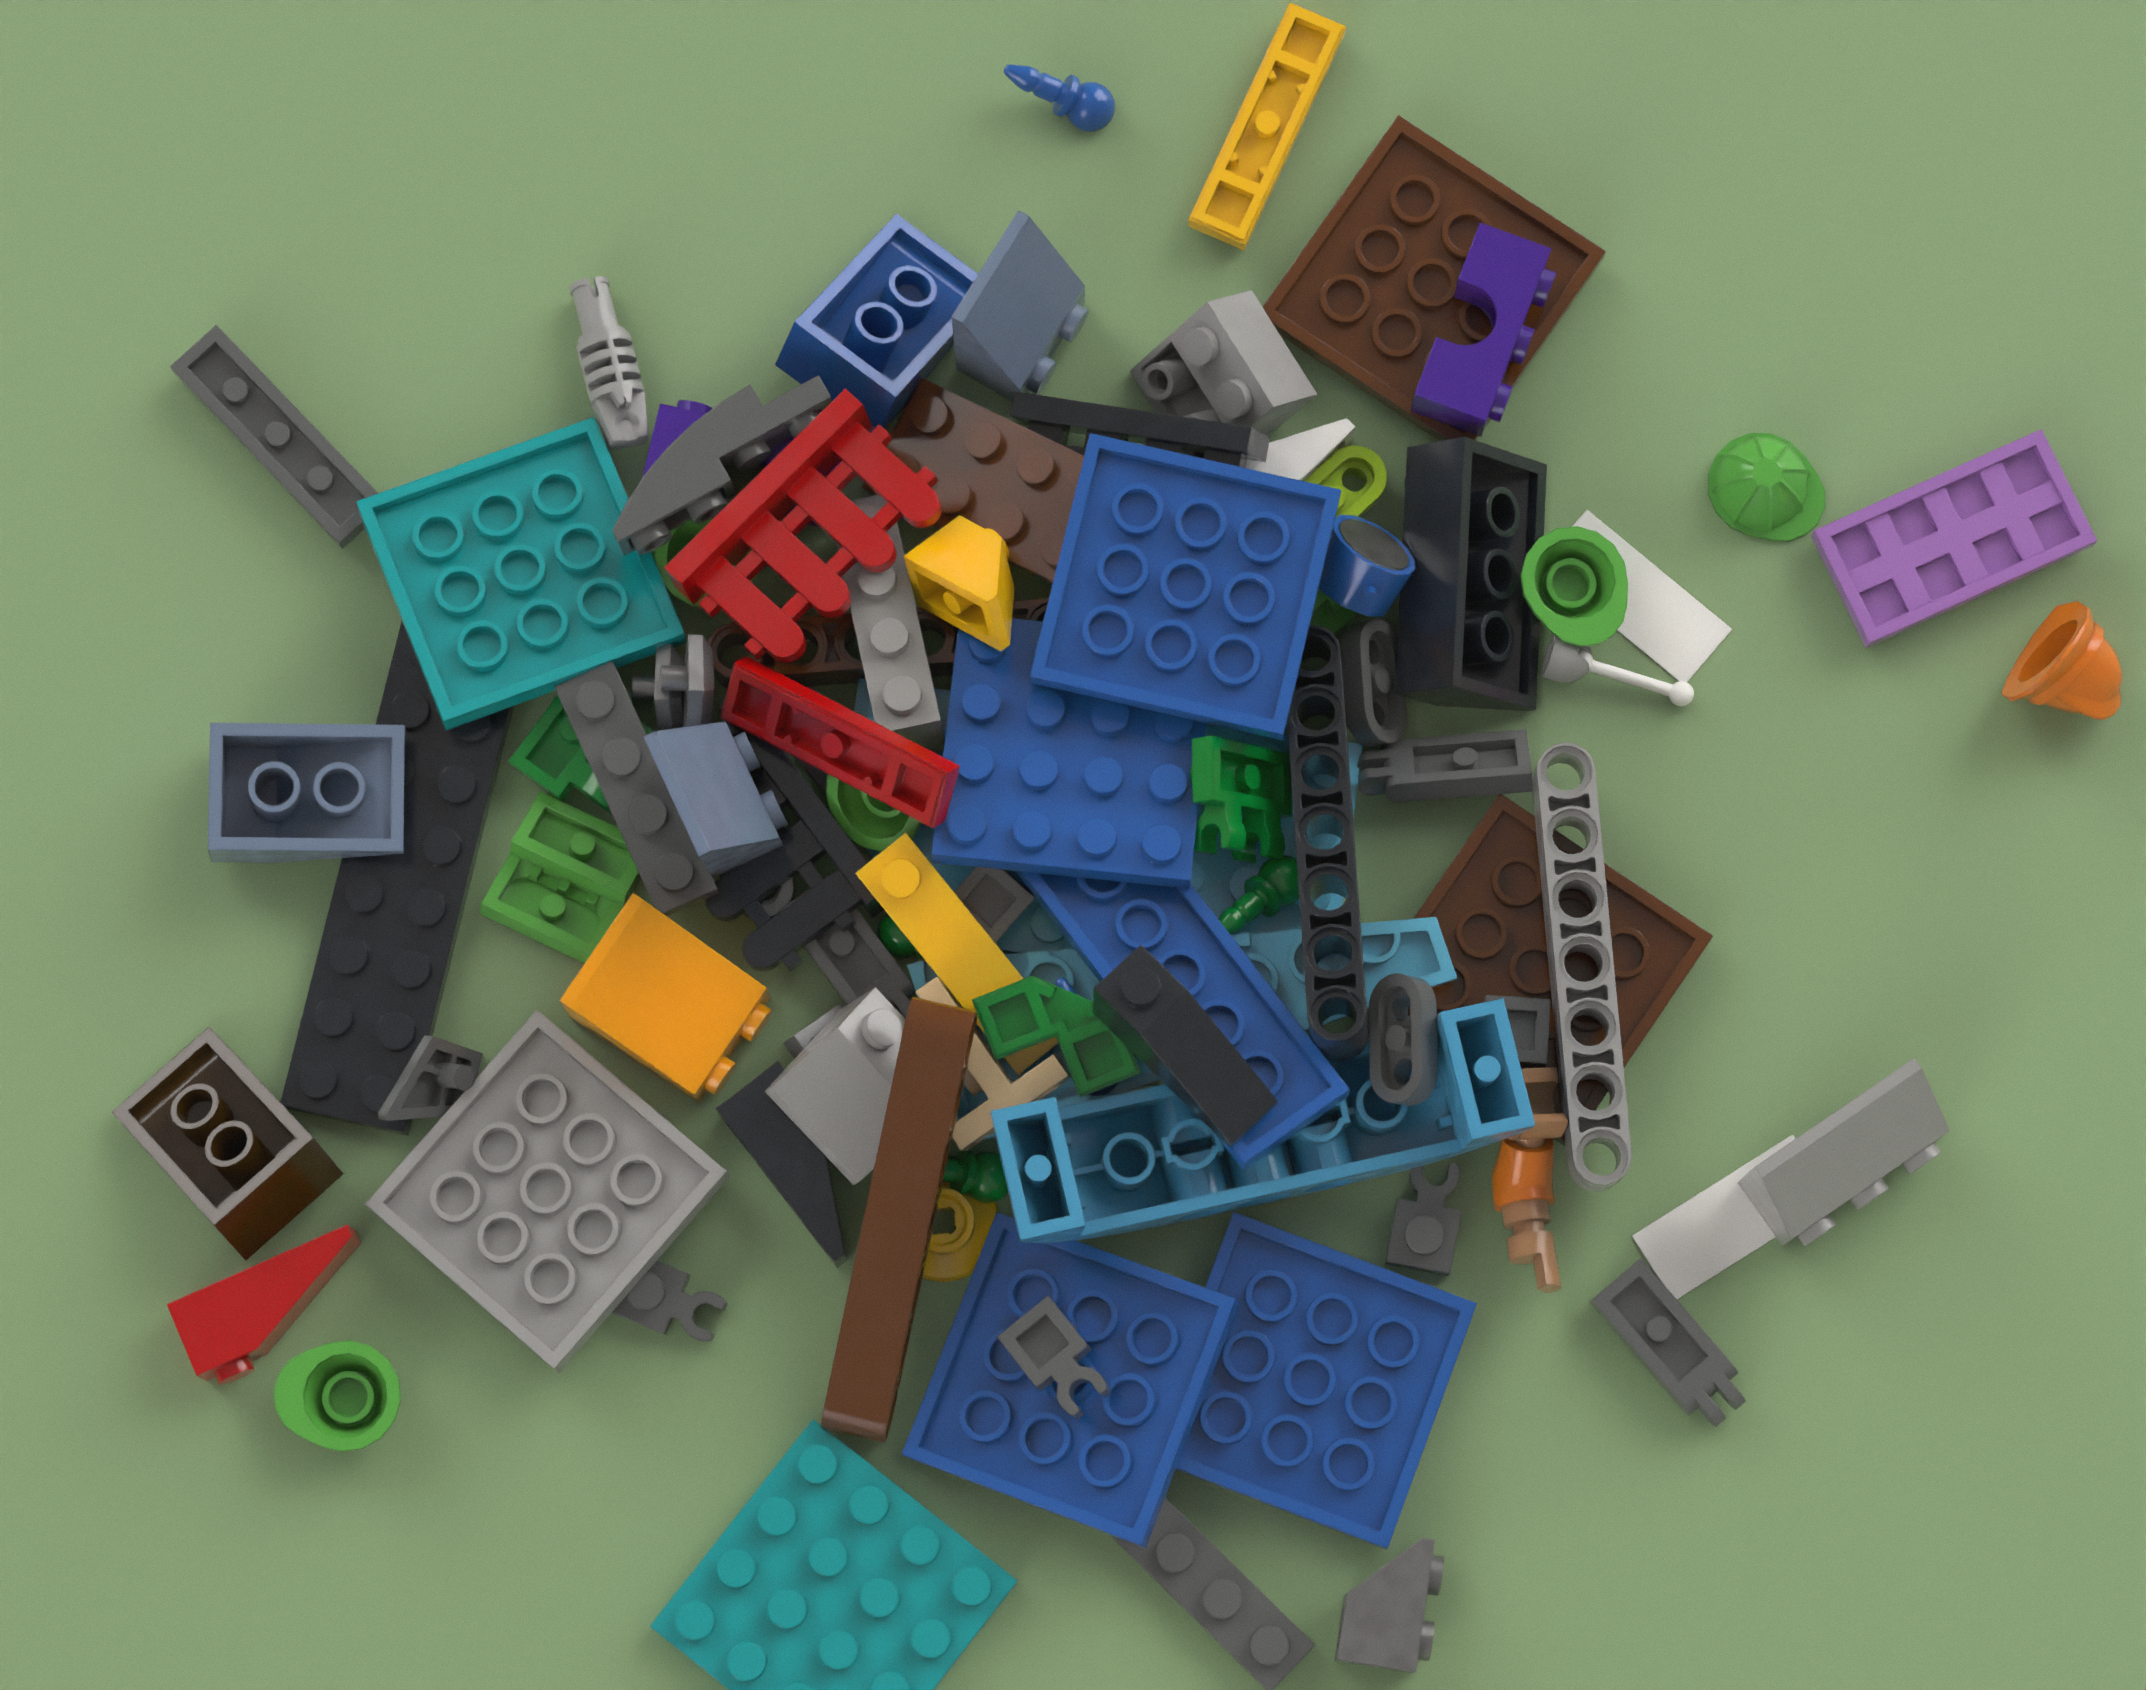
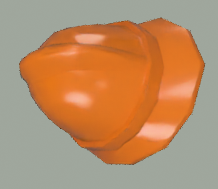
(2068, 666)

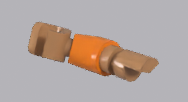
(1525, 1181)

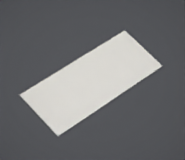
(1660, 613)
(1706, 1232)

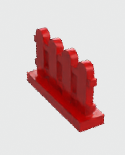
(799, 480)

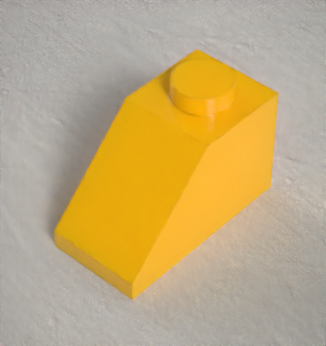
(965, 580)

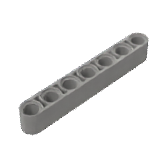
(1587, 935)

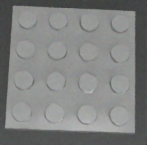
(548, 1190)

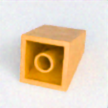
(667, 1000)

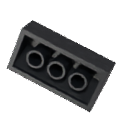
(1463, 610)

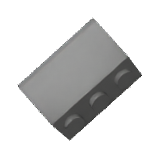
(1847, 1156)

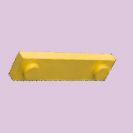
(1266, 126)
(943, 931)

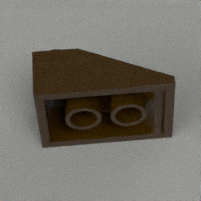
(228, 1143)

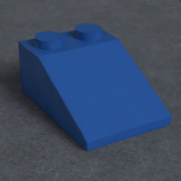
(880, 321)

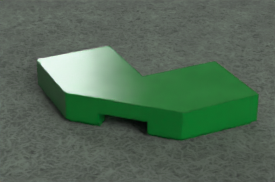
(1038, 1011)

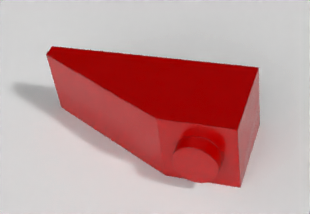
(251, 1310)

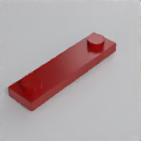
(840, 742)

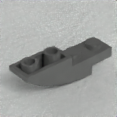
(692, 471)

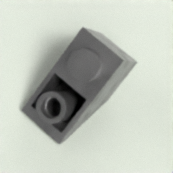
(1386, 1612)

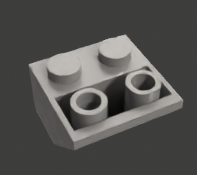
(1225, 368)

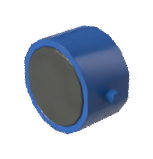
(1365, 566)

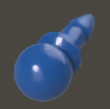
(1086, 104)

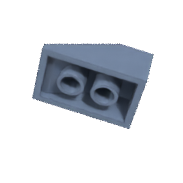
(1018, 312)
(305, 791)
(716, 794)

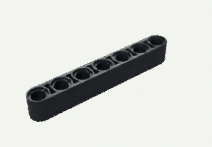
(1330, 869)

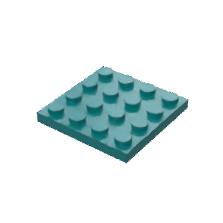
(517, 573)
(833, 1583)

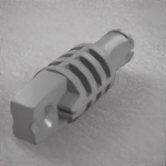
(609, 366)

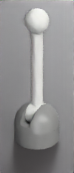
(1570, 663)

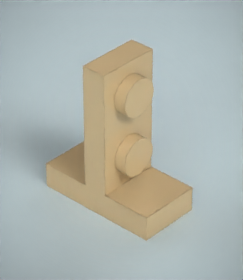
(991, 1077)

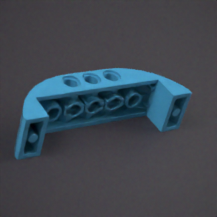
(1154, 1163)

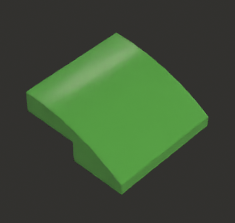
(562, 878)

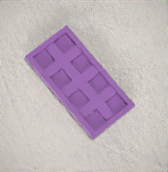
(1953, 538)

